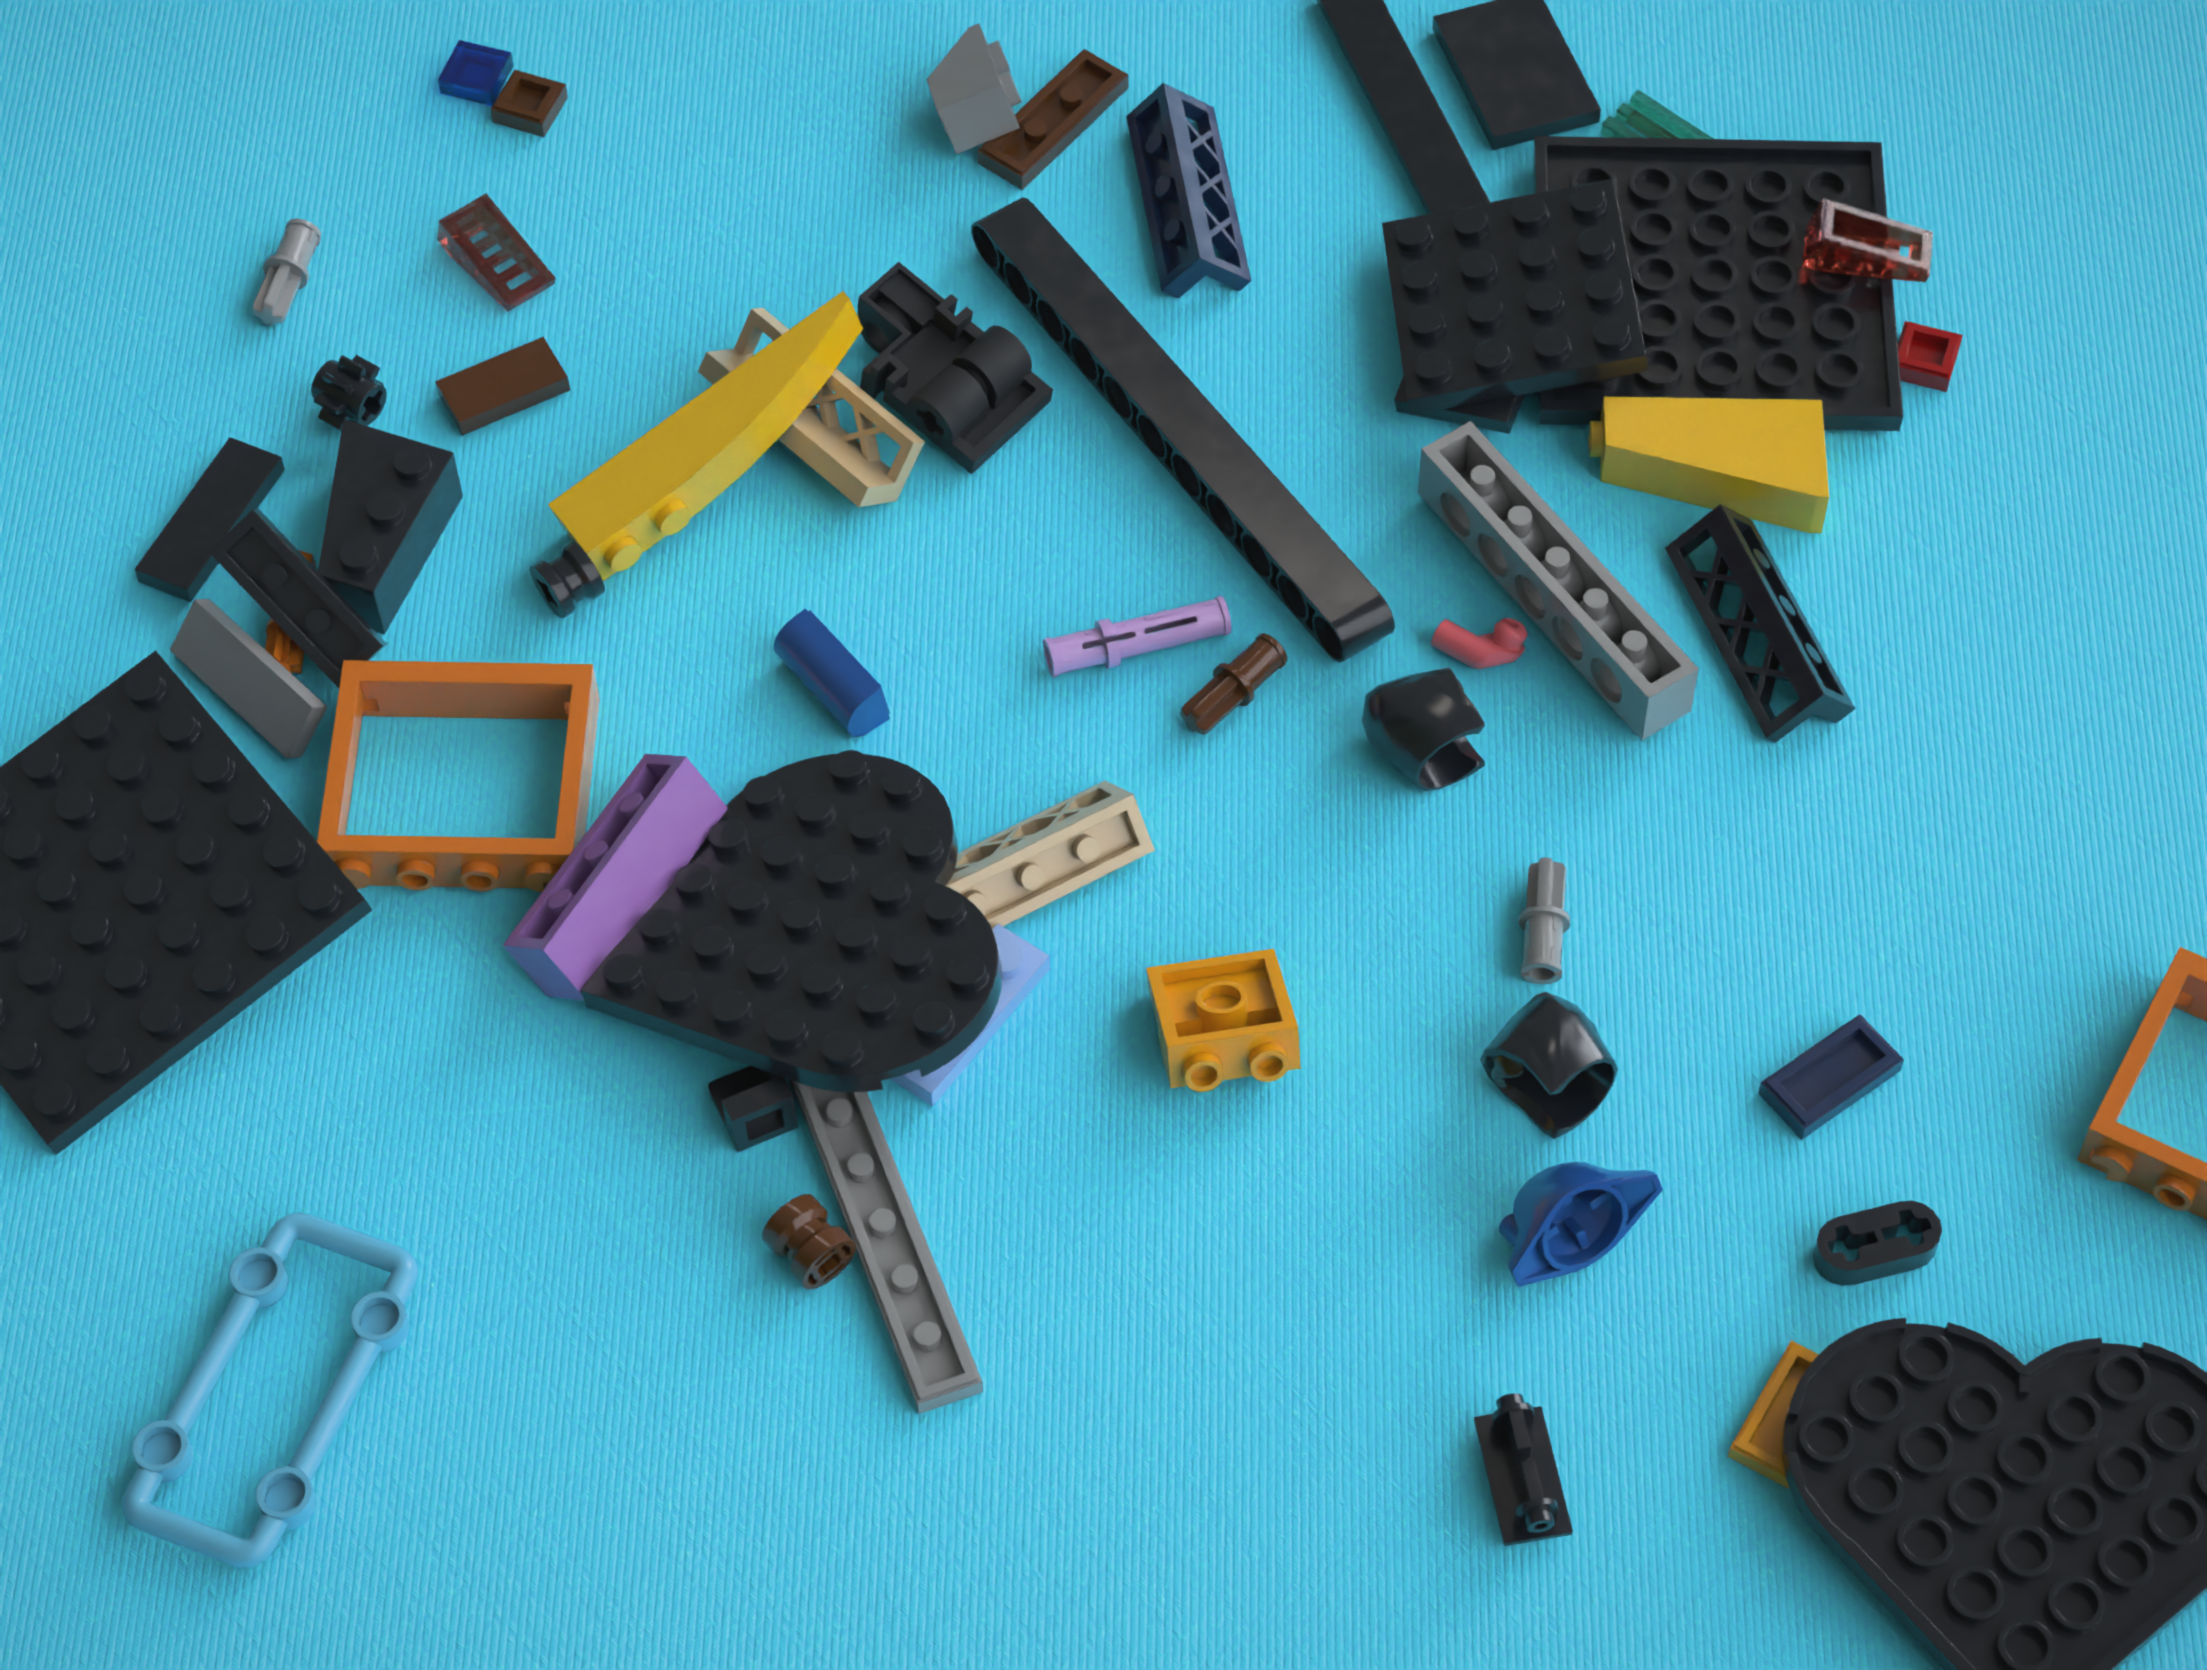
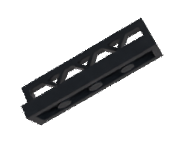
(1778, 618)

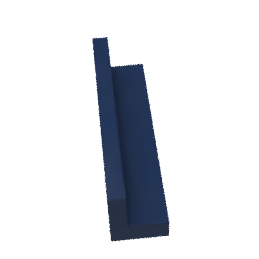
(1175, 189)

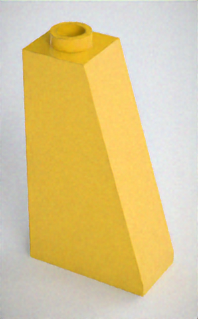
(1713, 451)

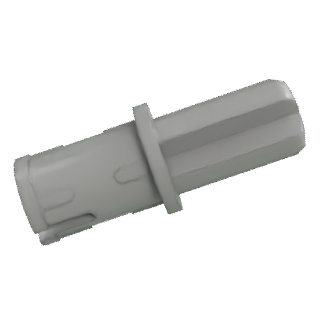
(286, 271)
(1544, 922)

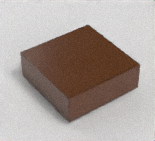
(529, 103)

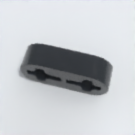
(1879, 1249)

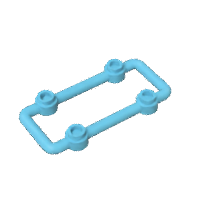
(284, 1492)

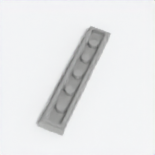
(890, 1246)

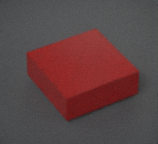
(1927, 355)

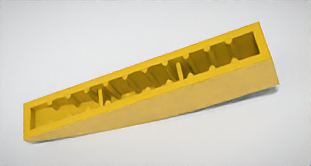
(705, 444)

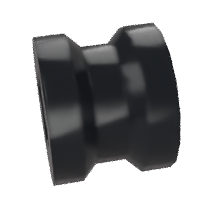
(567, 579)

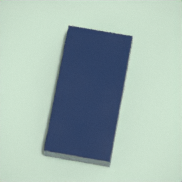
(1830, 1076)

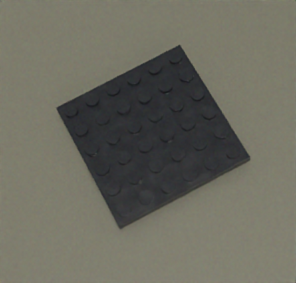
(1723, 277)
(143, 898)

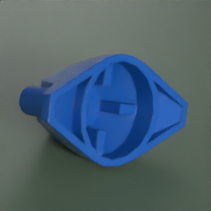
(1573, 1217)

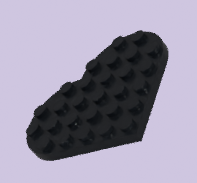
(816, 932)
(2005, 1500)

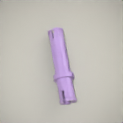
(1071, 652)

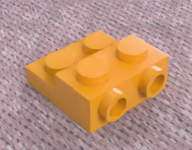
(1224, 1020)

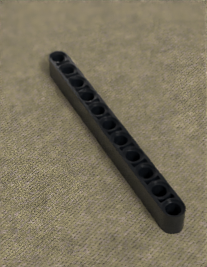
(1184, 431)

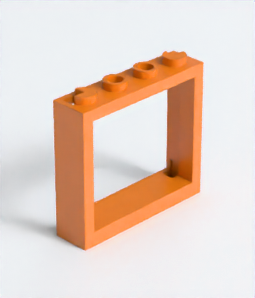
(459, 692)
(2126, 1154)

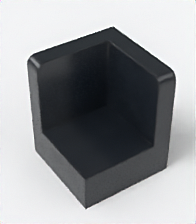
(753, 1106)

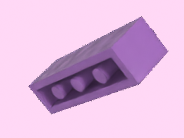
(615, 873)

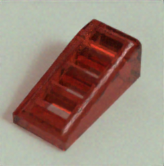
(485, 215)
(1847, 239)

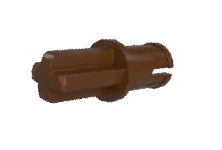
(1233, 684)

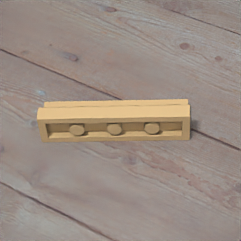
(816, 432)
(1052, 853)

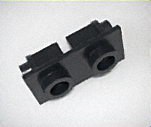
(1522, 1472)

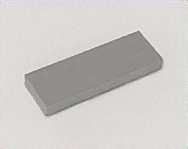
(248, 678)

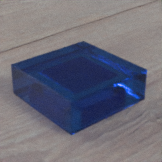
(475, 72)

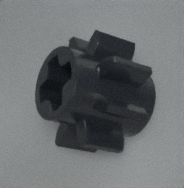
(348, 391)

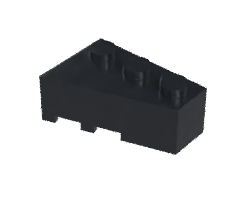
(384, 518)

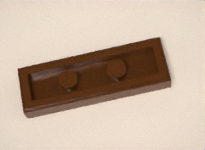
(1054, 119)

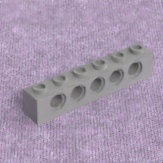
(1557, 581)

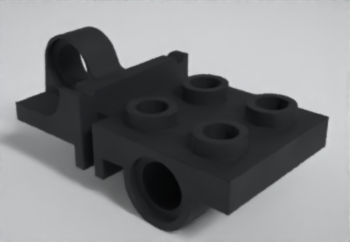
(943, 371)

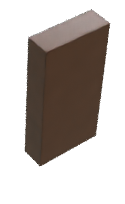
(502, 385)

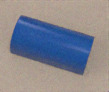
(832, 674)

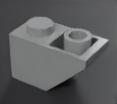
(974, 91)

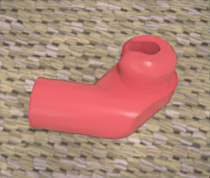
(1485, 650)

